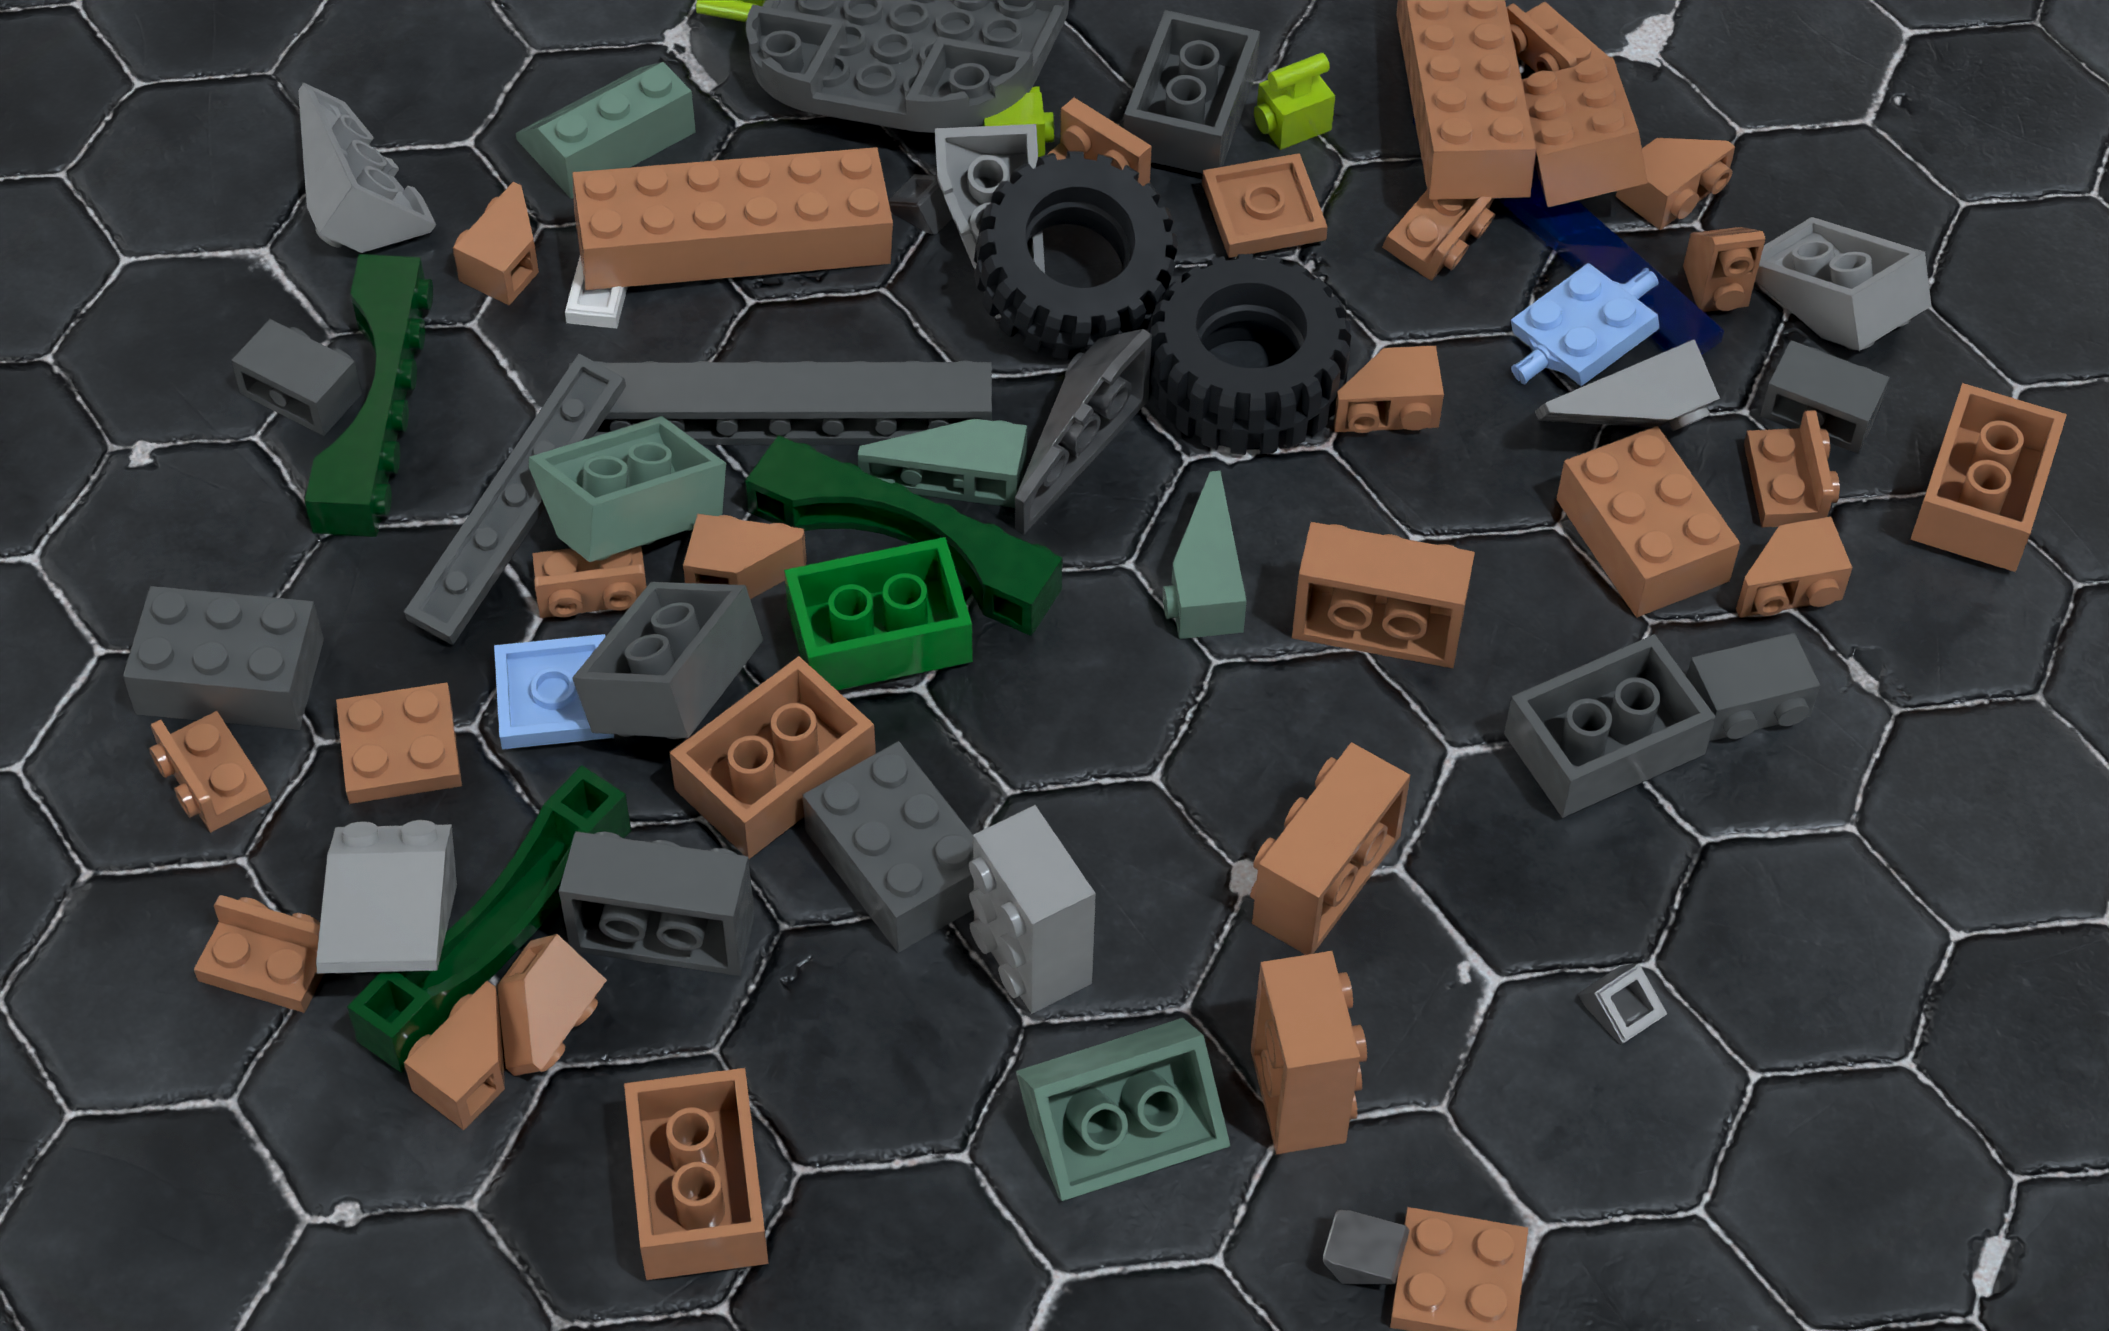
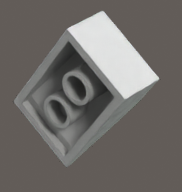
(1845, 281)
(1648, 394)
(386, 898)

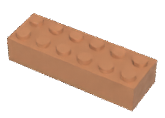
(1467, 98)
(732, 218)

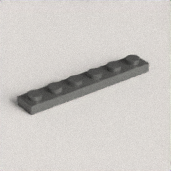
(510, 503)

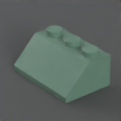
(613, 125)
(628, 487)
(1124, 1108)

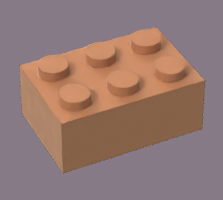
(1583, 132)
(1989, 477)
(1647, 521)
(1382, 594)
(766, 752)
(1328, 848)
(1307, 1051)
(695, 1174)

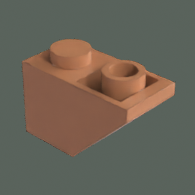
(1678, 177)
(499, 248)
(1723, 267)
(1392, 392)
(742, 552)
(1796, 569)
(541, 1002)
(463, 1060)

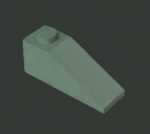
(955, 461)
(1206, 573)

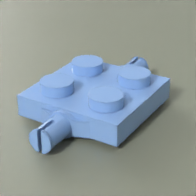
(1584, 324)

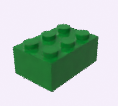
(880, 614)

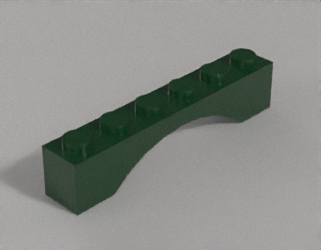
(351, 476)
(815, 492)
(410, 1004)

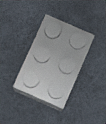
(1032, 910)

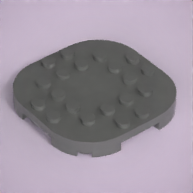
(902, 59)

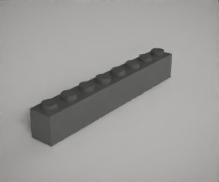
(801, 399)

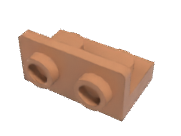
(1548, 40)
(1095, 134)
(1436, 232)
(1792, 472)
(573, 585)
(211, 771)
(262, 953)

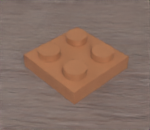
(1264, 205)
(398, 743)
(1459, 1274)

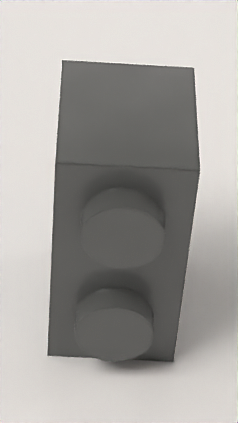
(297, 376)
(1841, 393)
(1755, 685)

